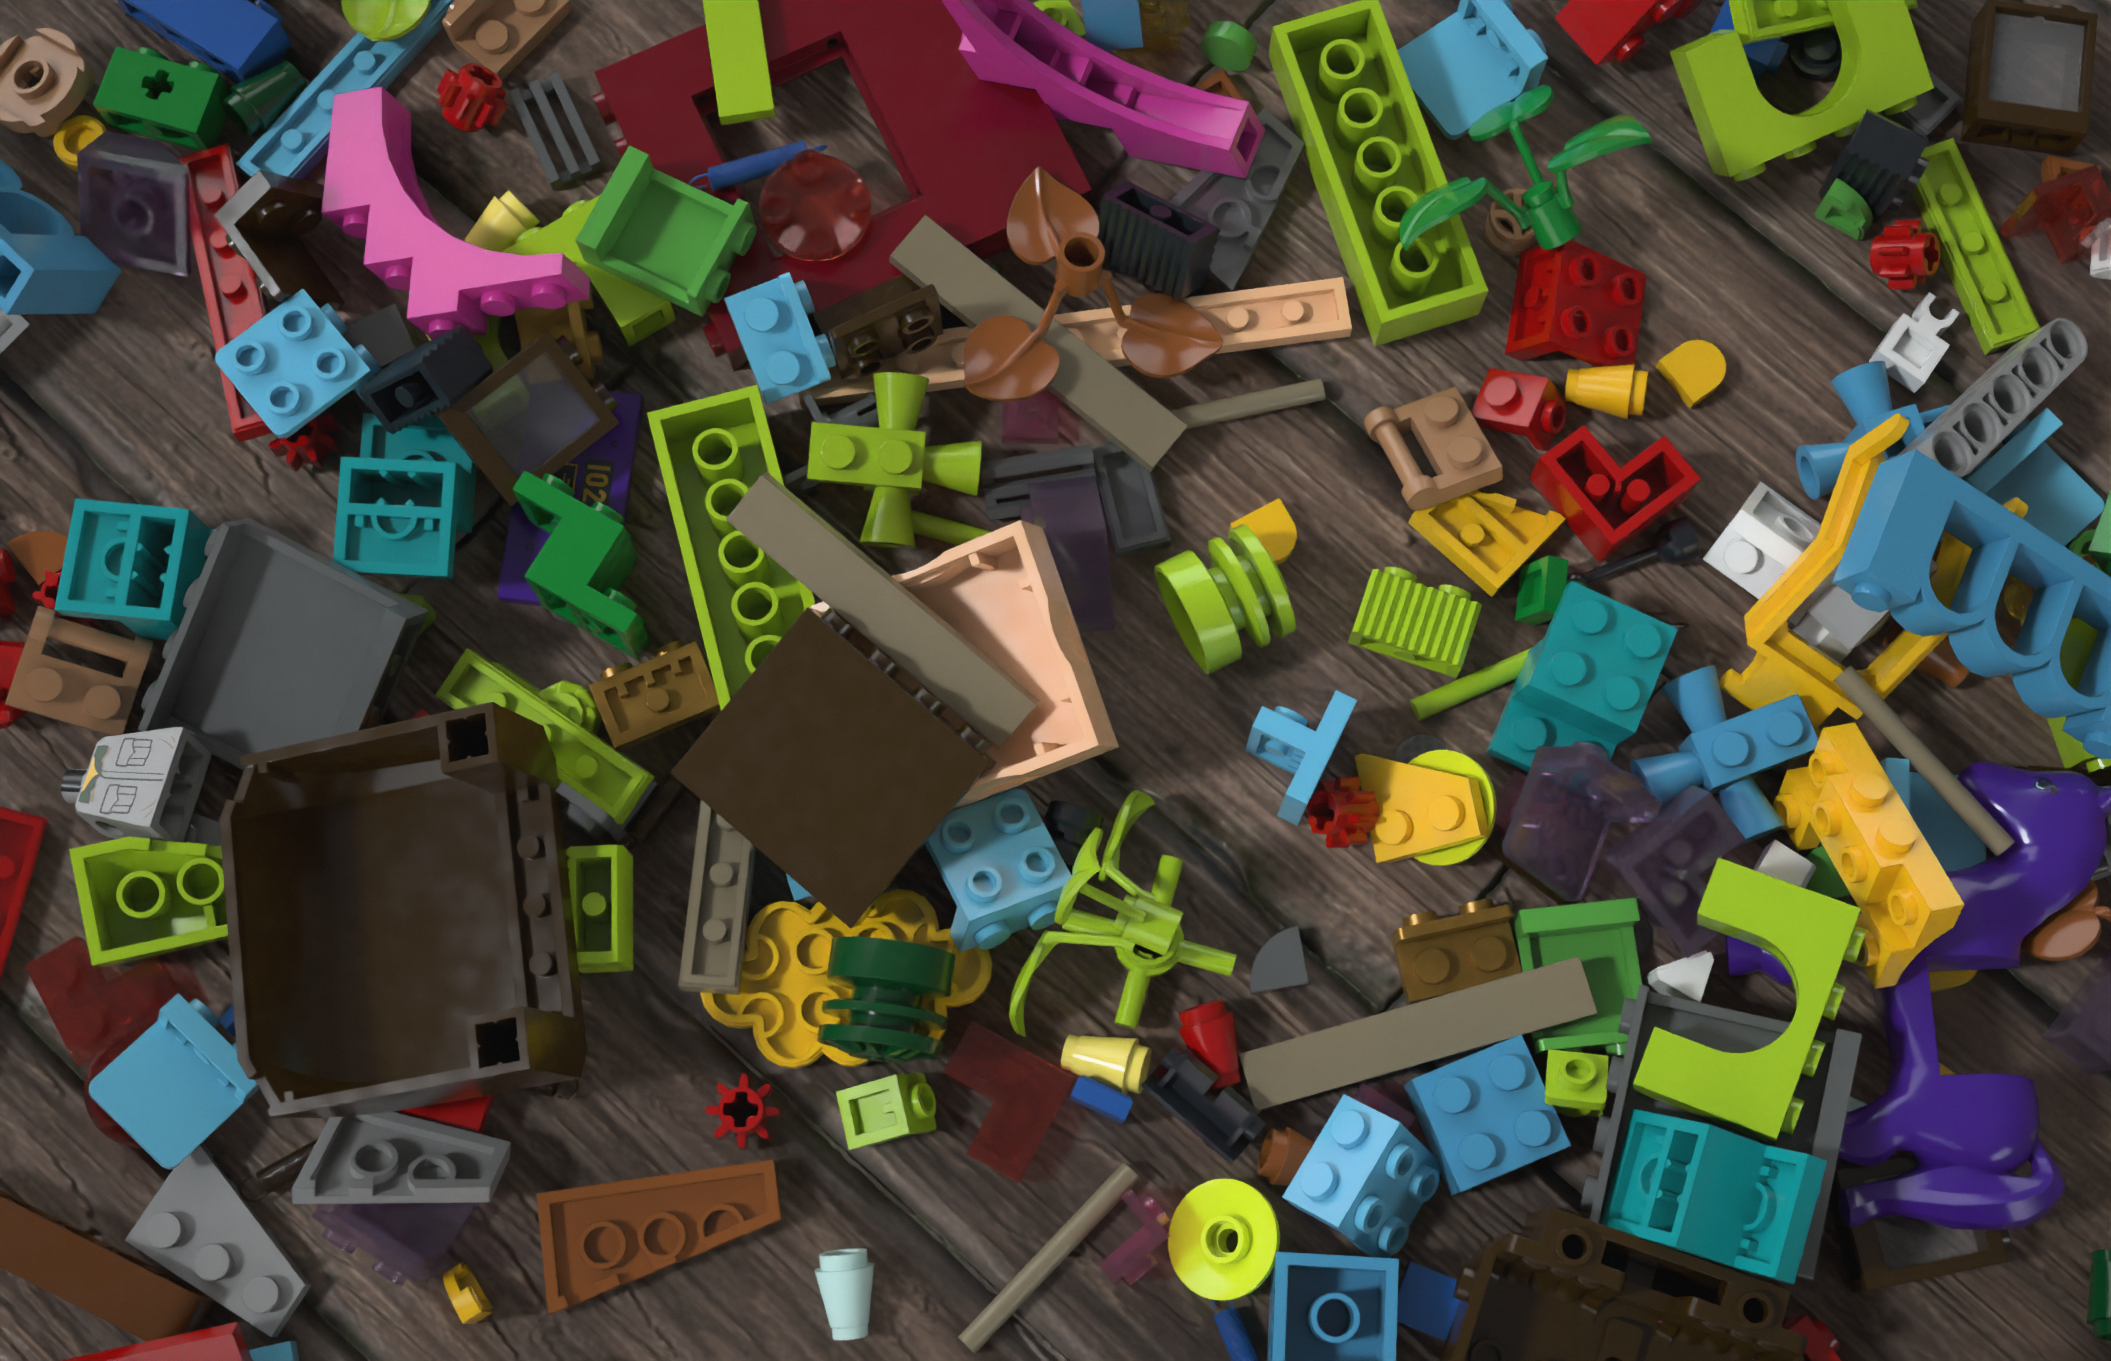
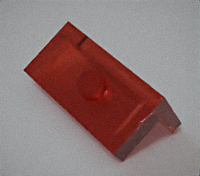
(2069, 209)

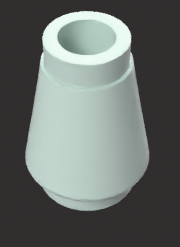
(846, 1291)

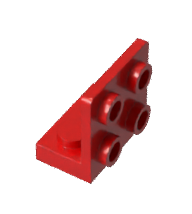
(1575, 305)

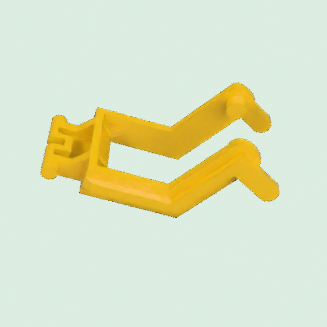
(1791, 664)

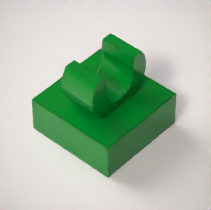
(1541, 589)

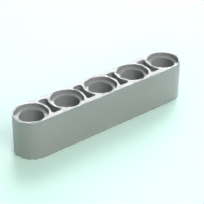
(2002, 397)

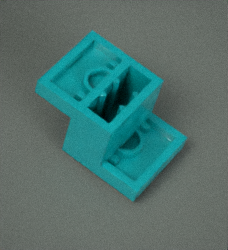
(404, 501)
(131, 564)
(1583, 679)
(1714, 1194)

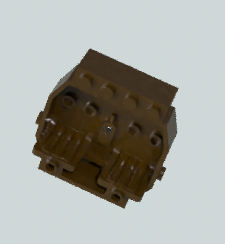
(1538, 1305)

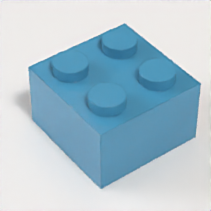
(1486, 1114)
(1332, 1308)

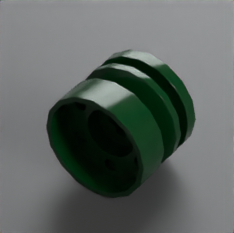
(886, 998)

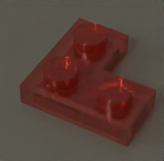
(89, 1008)
(1024, 1096)

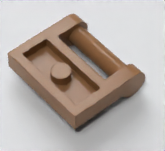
(1449, 441)
(74, 691)

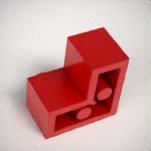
(1615, 28)
(1611, 503)

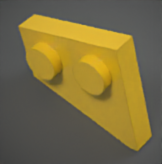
(1486, 535)
(1420, 808)

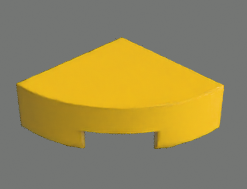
(466, 1294)

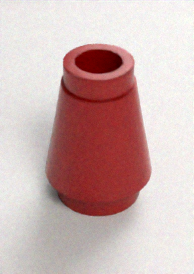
(1212, 1038)

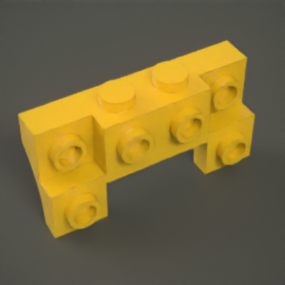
(1874, 847)

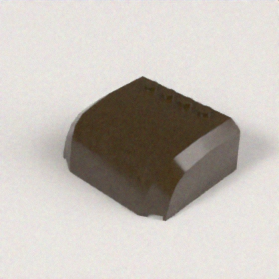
(402, 917)

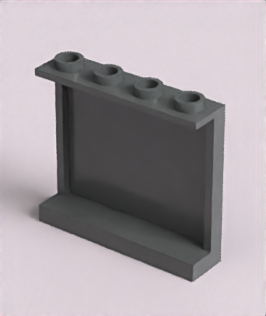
(279, 647)
(1731, 1031)

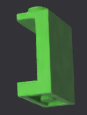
(665, 234)
(1608, 952)

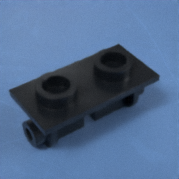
(1221, 1121)

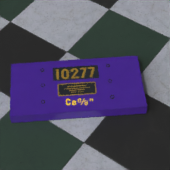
(596, 474)

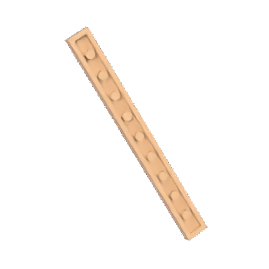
(1241, 317)

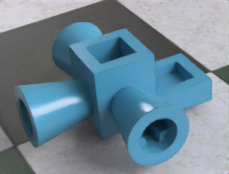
(1869, 402)
(1729, 753)

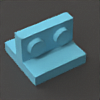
(1290, 745)

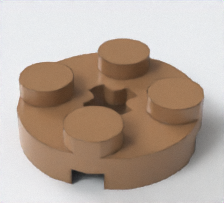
(58, 93)

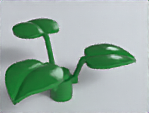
(1546, 206)

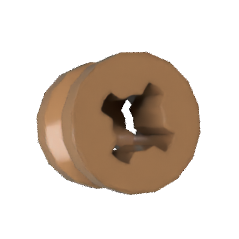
(1499, 236)

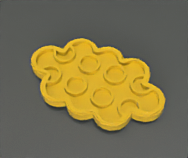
(788, 970)

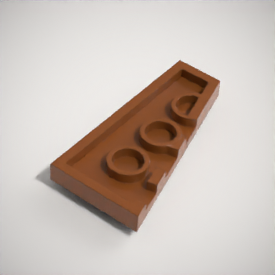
(635, 1227)

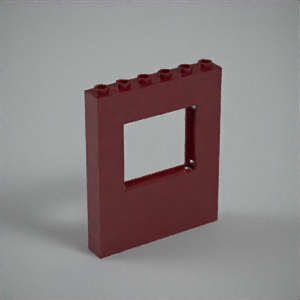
(947, 131)

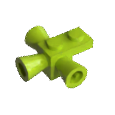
(891, 460)

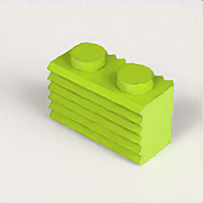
(1415, 621)
(602, 907)

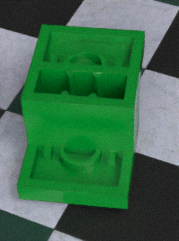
(583, 563)

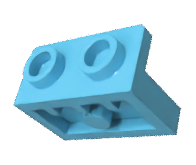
(779, 337)

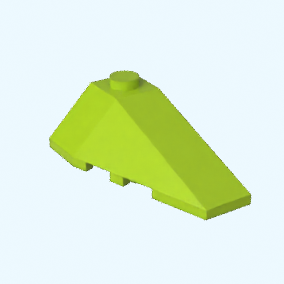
(148, 897)

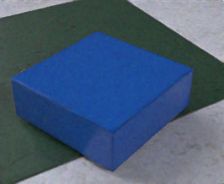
(1101, 1099)
(1426, 1301)

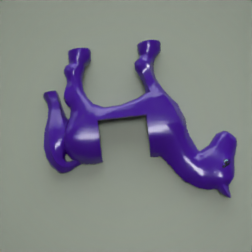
(1969, 1127)

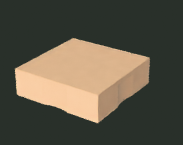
(1014, 609)

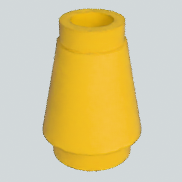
(1608, 389)

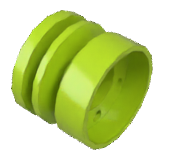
(1234, 594)

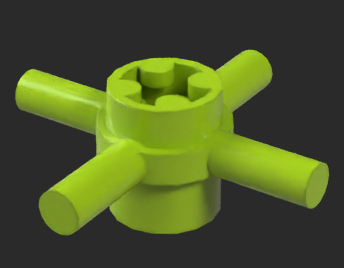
(1144, 966)

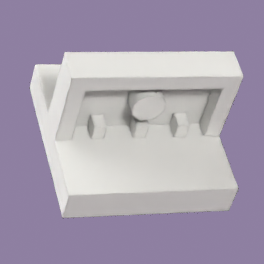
(1764, 543)

